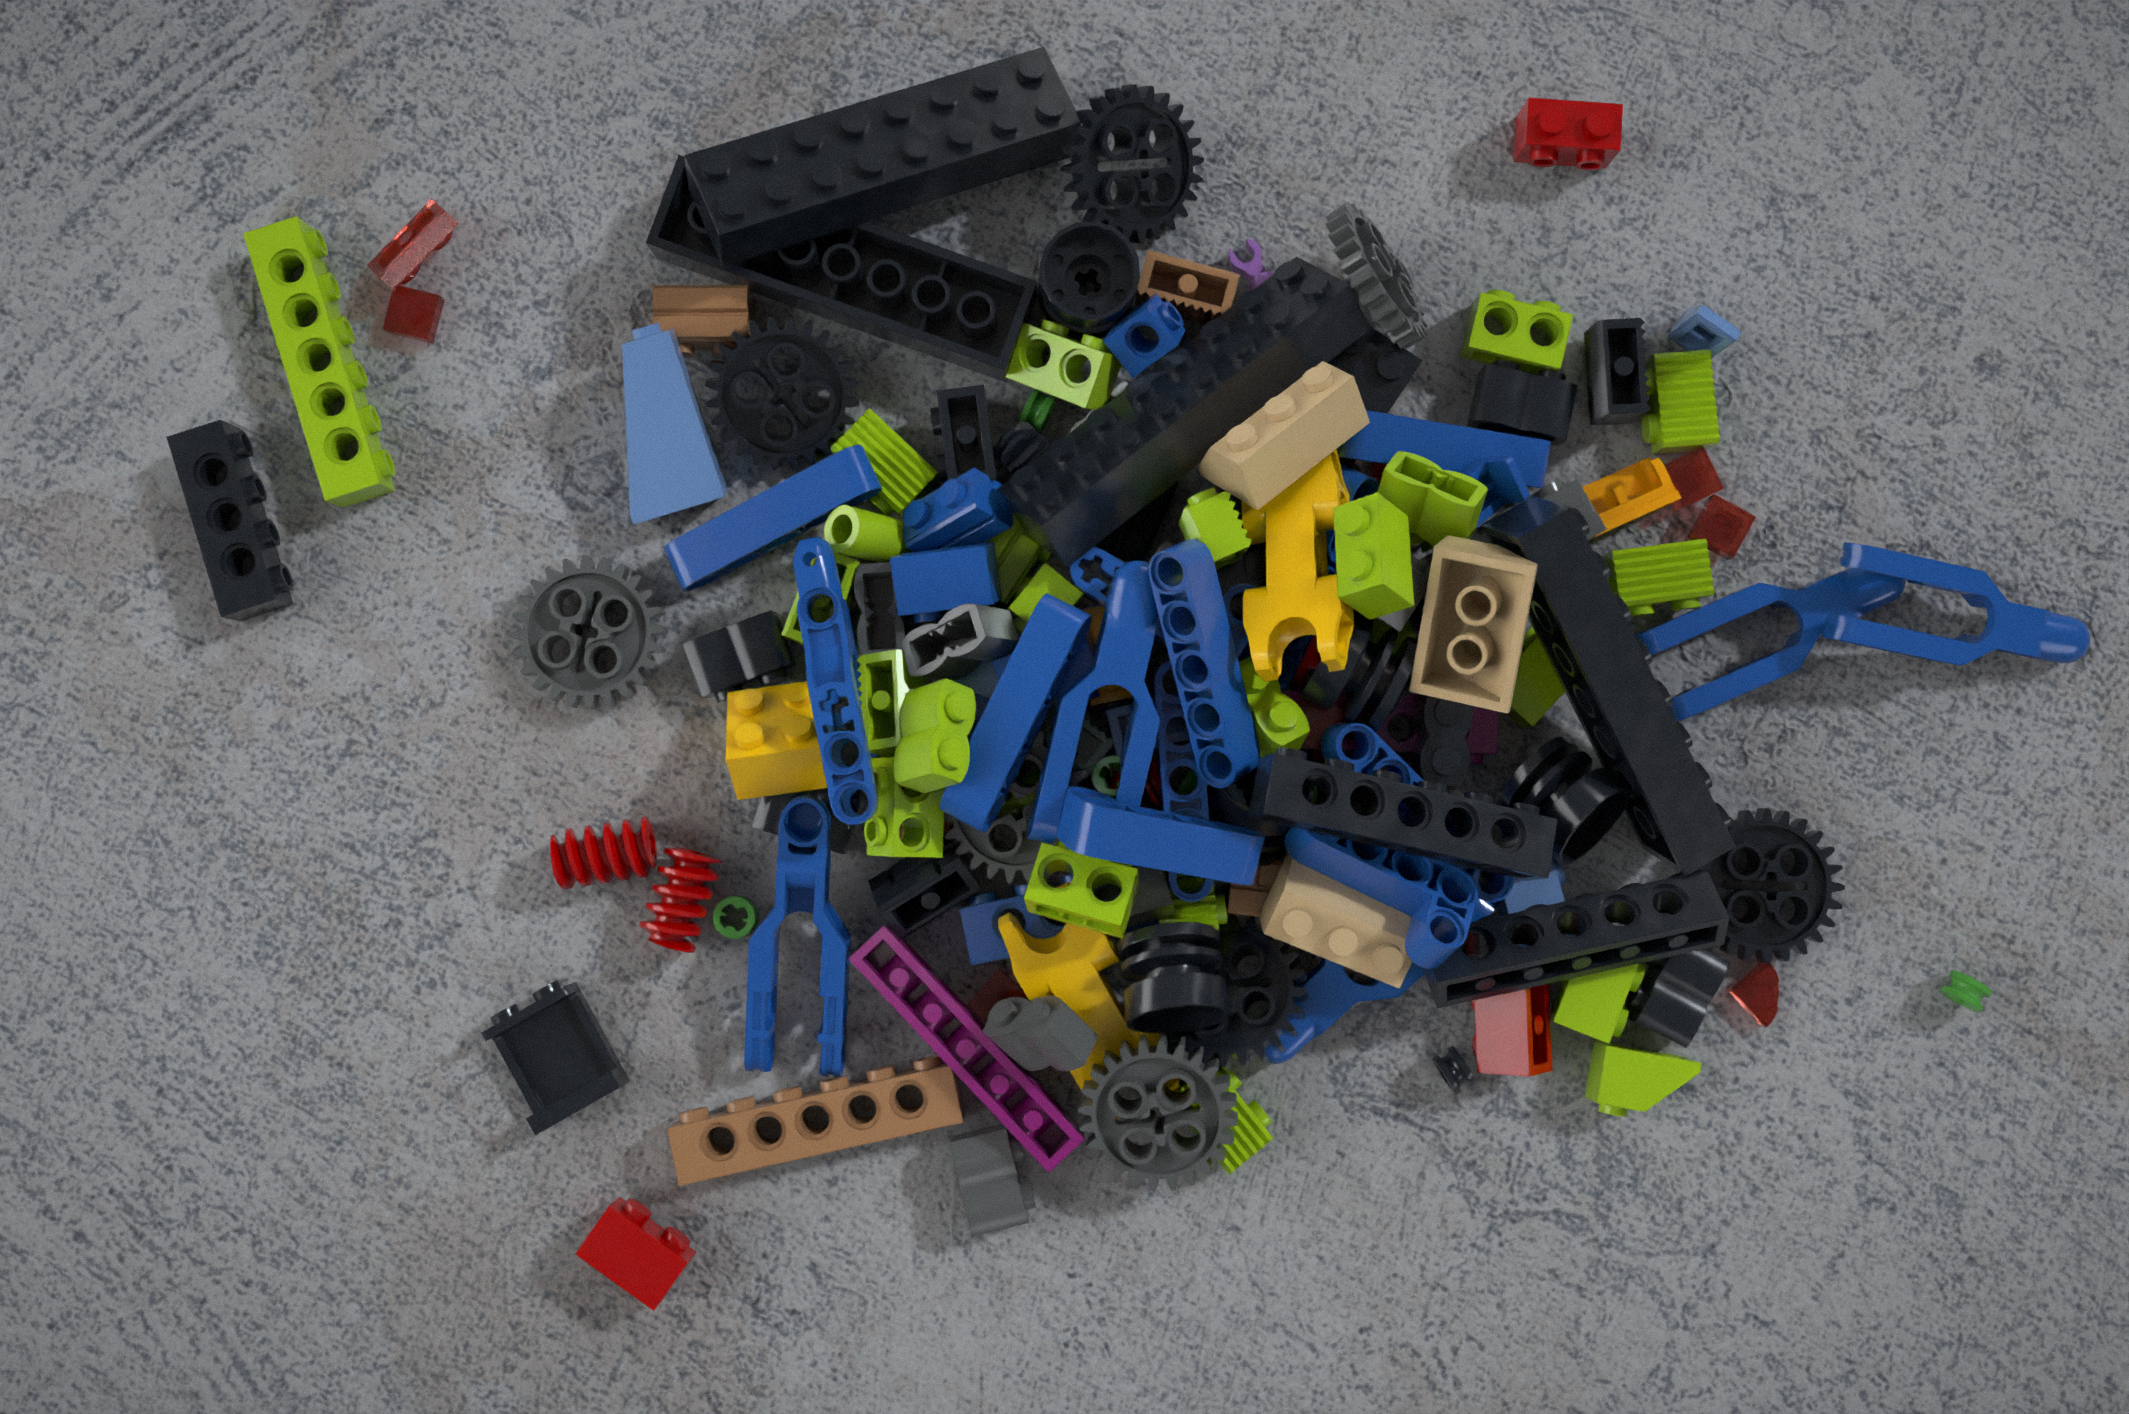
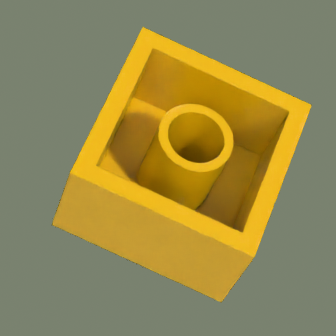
(772, 741)

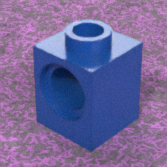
(1132, 348)

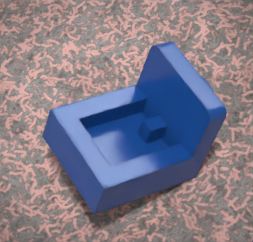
(1502, 480)

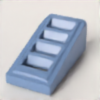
(1703, 330)

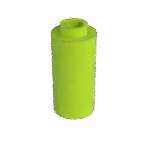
(864, 534)

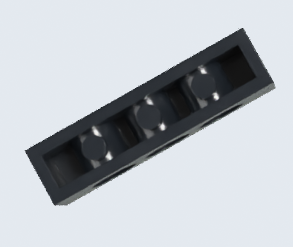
(197, 458)

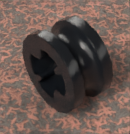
(1454, 1070)

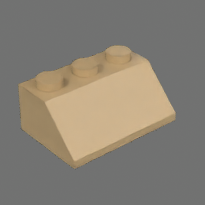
(1287, 436)
(1473, 624)
(1336, 923)

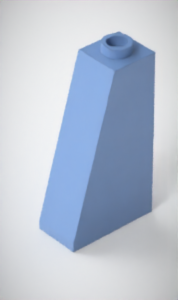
(666, 433)

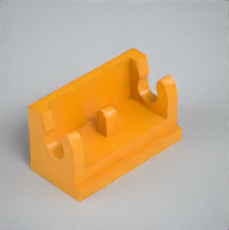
(1631, 493)

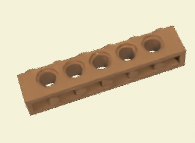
(700, 1159)

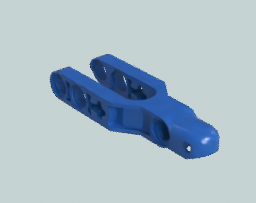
(1844, 593)
(2009, 625)
(1118, 660)
(833, 675)
(800, 886)
(1335, 993)

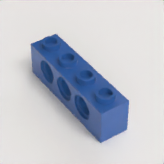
(982, 927)

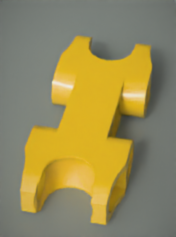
(1298, 590)
(1072, 970)

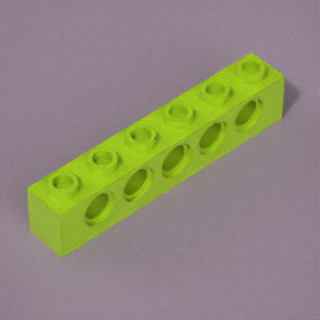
(274, 255)

